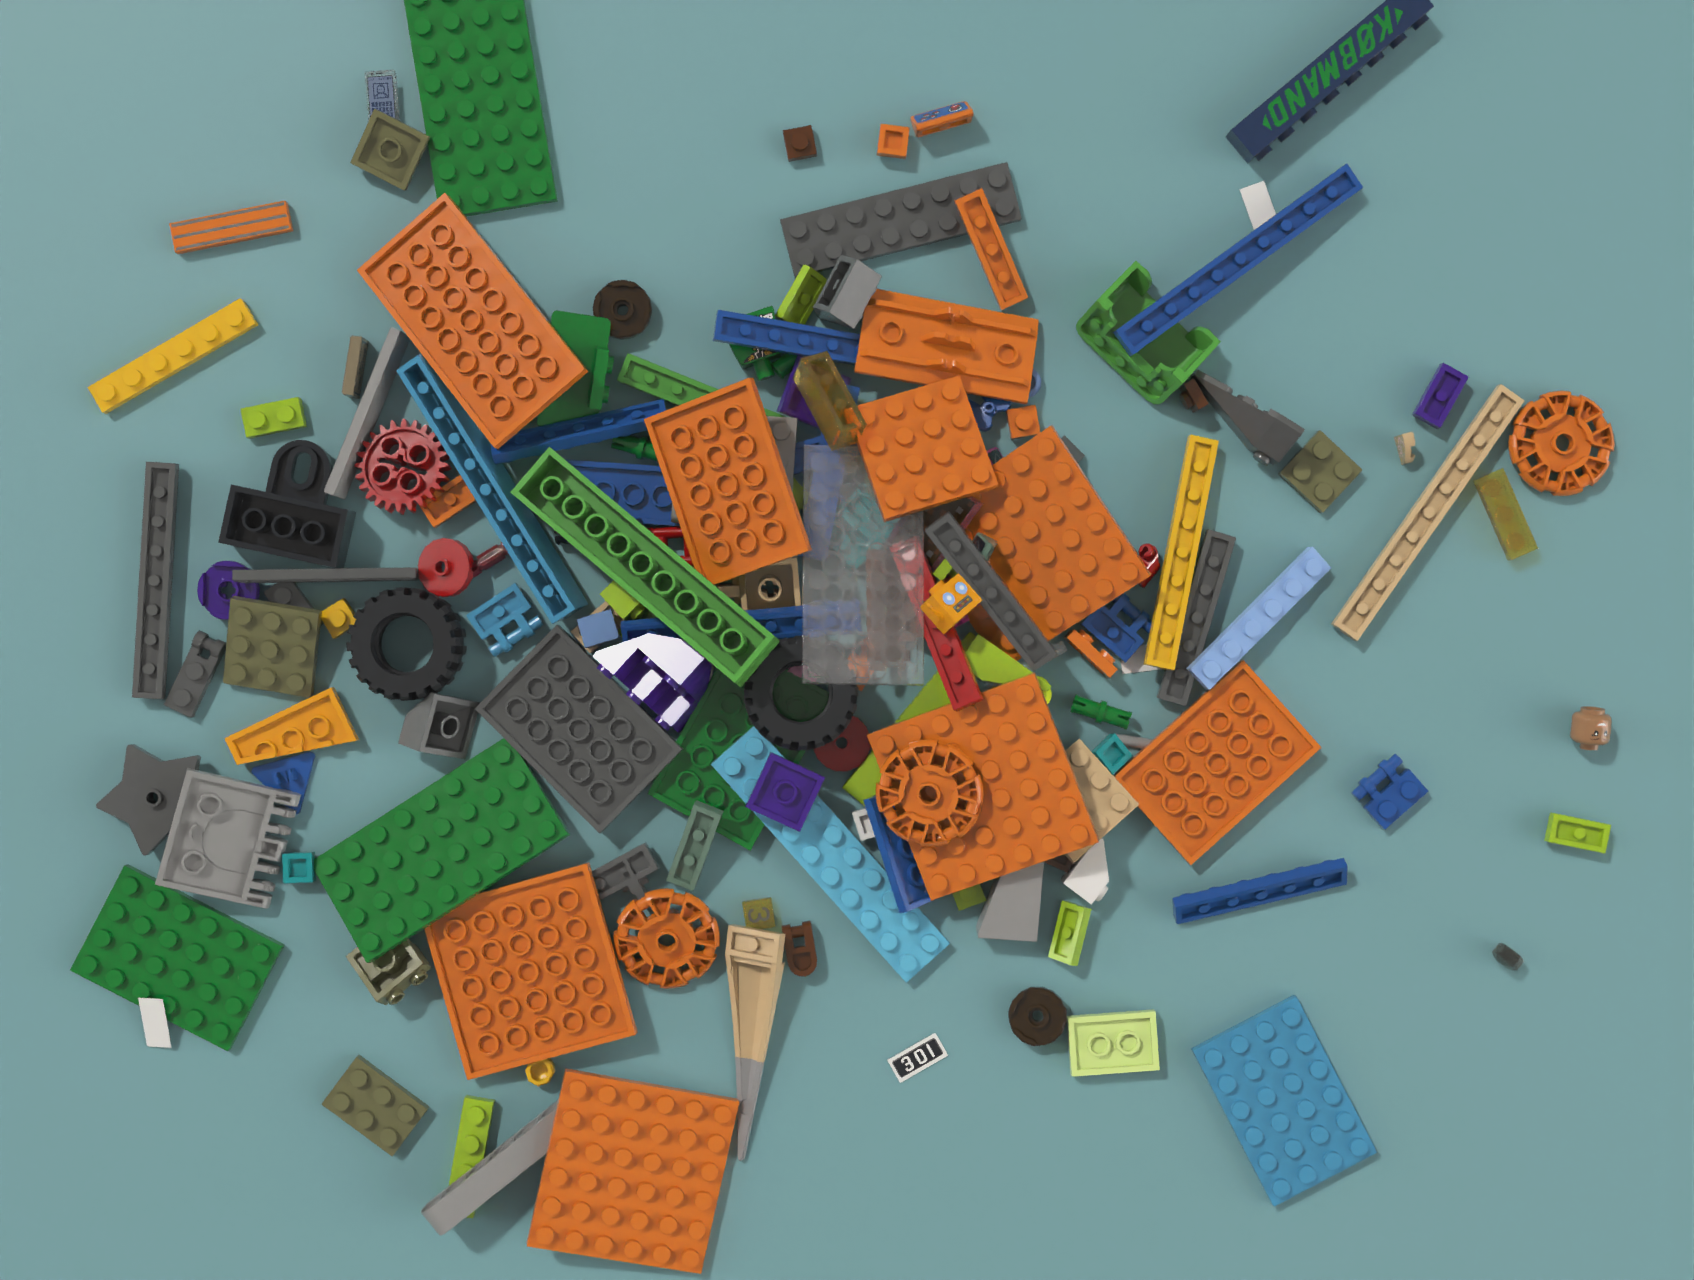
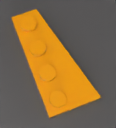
(300, 728)

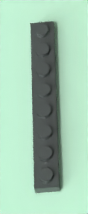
(155, 580)

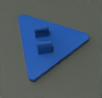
(287, 774)

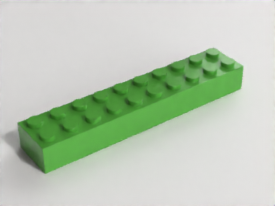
(645, 567)

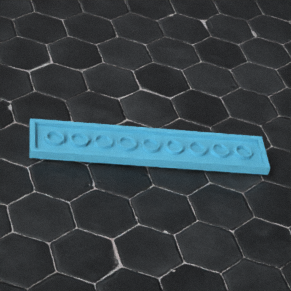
(839, 866)

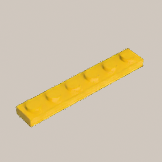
(172, 356)

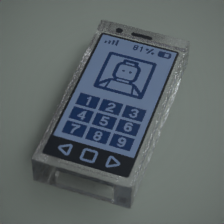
(382, 92)

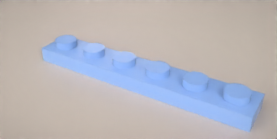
(1258, 618)

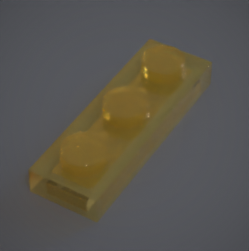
(1505, 514)

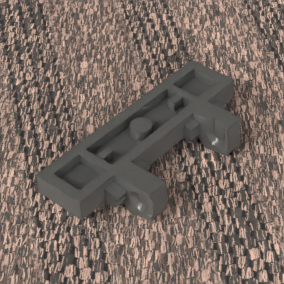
(626, 872)

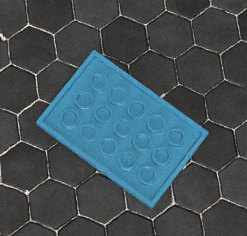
(1284, 1100)

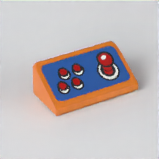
(941, 119)

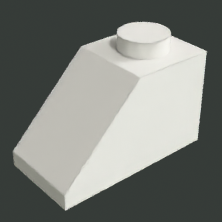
(1089, 874)

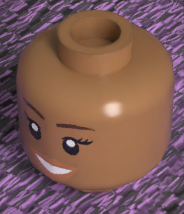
(1591, 727)

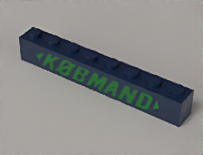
(1325, 75)

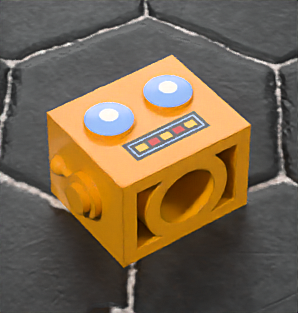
(950, 602)

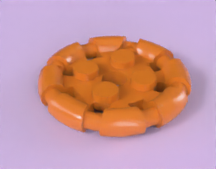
(1543, 443)
(938, 777)
(666, 922)

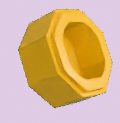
(540, 1072)

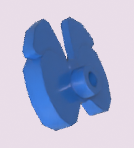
(988, 409)

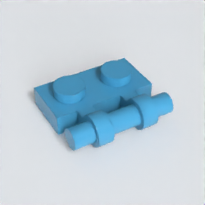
(501, 611)

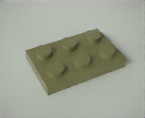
(375, 1105)

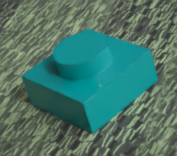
(1112, 753)
(298, 867)

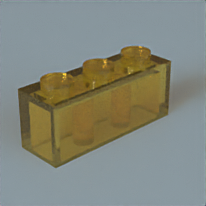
(829, 400)

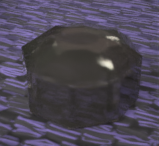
(1507, 957)

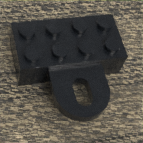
(290, 516)

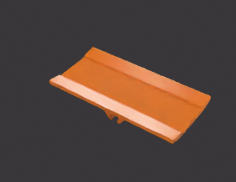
(936, 340)

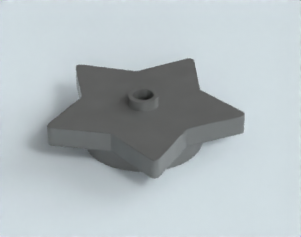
(134, 800)

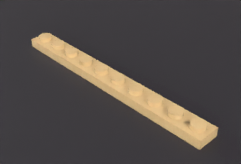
(1427, 512)

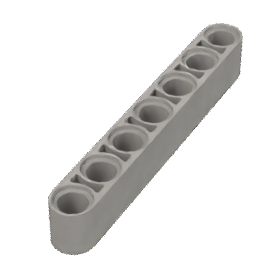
(491, 1173)

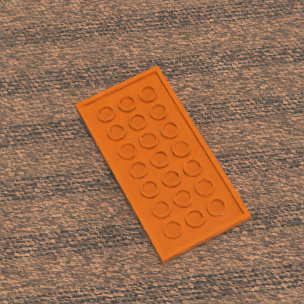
(472, 321)

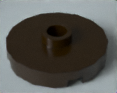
(626, 294)
(1031, 1030)

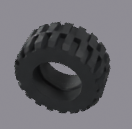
(367, 643)
(781, 730)

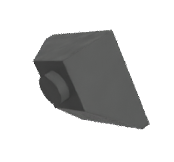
(440, 725)

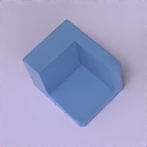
(598, 628)

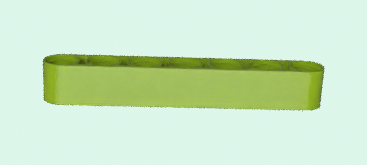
(933, 695)

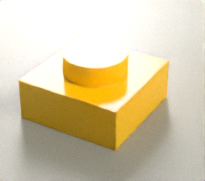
(338, 618)

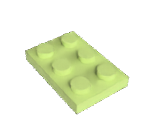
(1113, 1043)

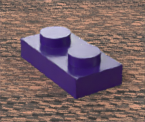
(1440, 395)

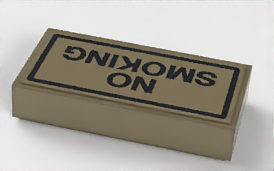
(355, 367)

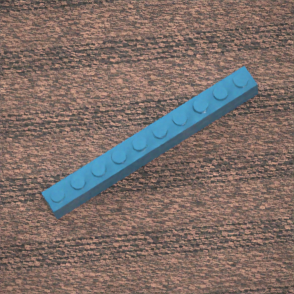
(491, 489)

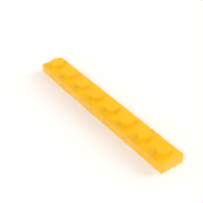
(1181, 552)

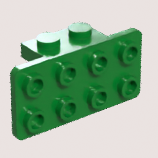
(589, 342)

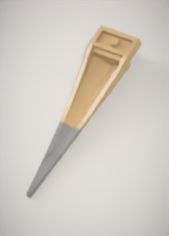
(754, 984)

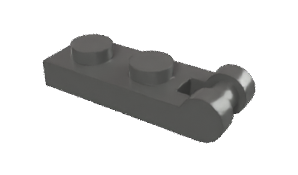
(195, 674)

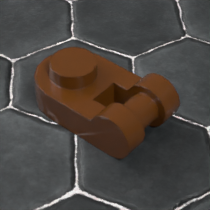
(803, 958)

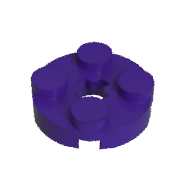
(211, 584)

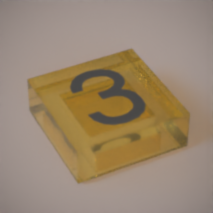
(759, 913)

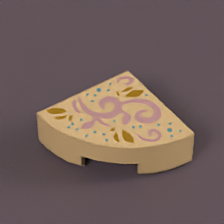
(1404, 443)

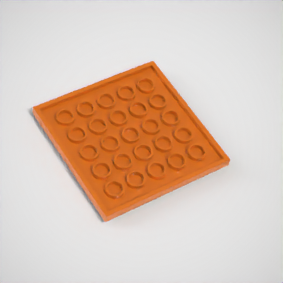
(1053, 539)
(1029, 788)
(530, 972)
(632, 1171)

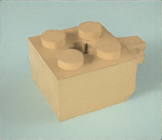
(749, 592)

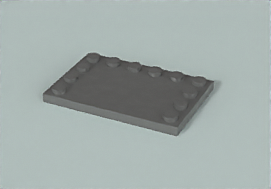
(578, 729)

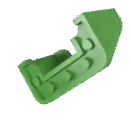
(1159, 365)

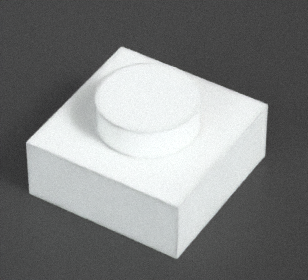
(863, 824)

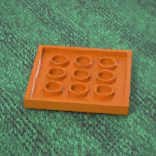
(923, 449)

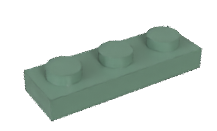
(694, 845)

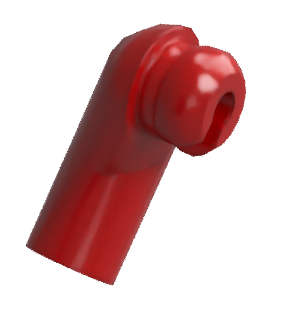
(1150, 558)

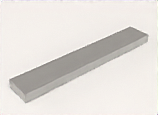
(367, 413)

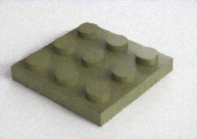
(272, 646)

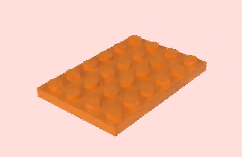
(728, 483)
(1216, 762)

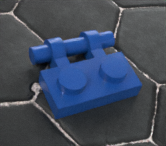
(1113, 632)
(1393, 799)

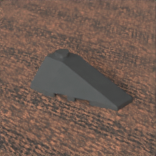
(1262, 432)

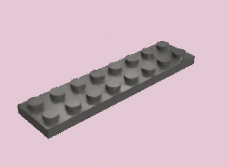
(895, 219)

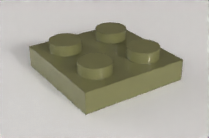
(390, 149)
(1320, 471)

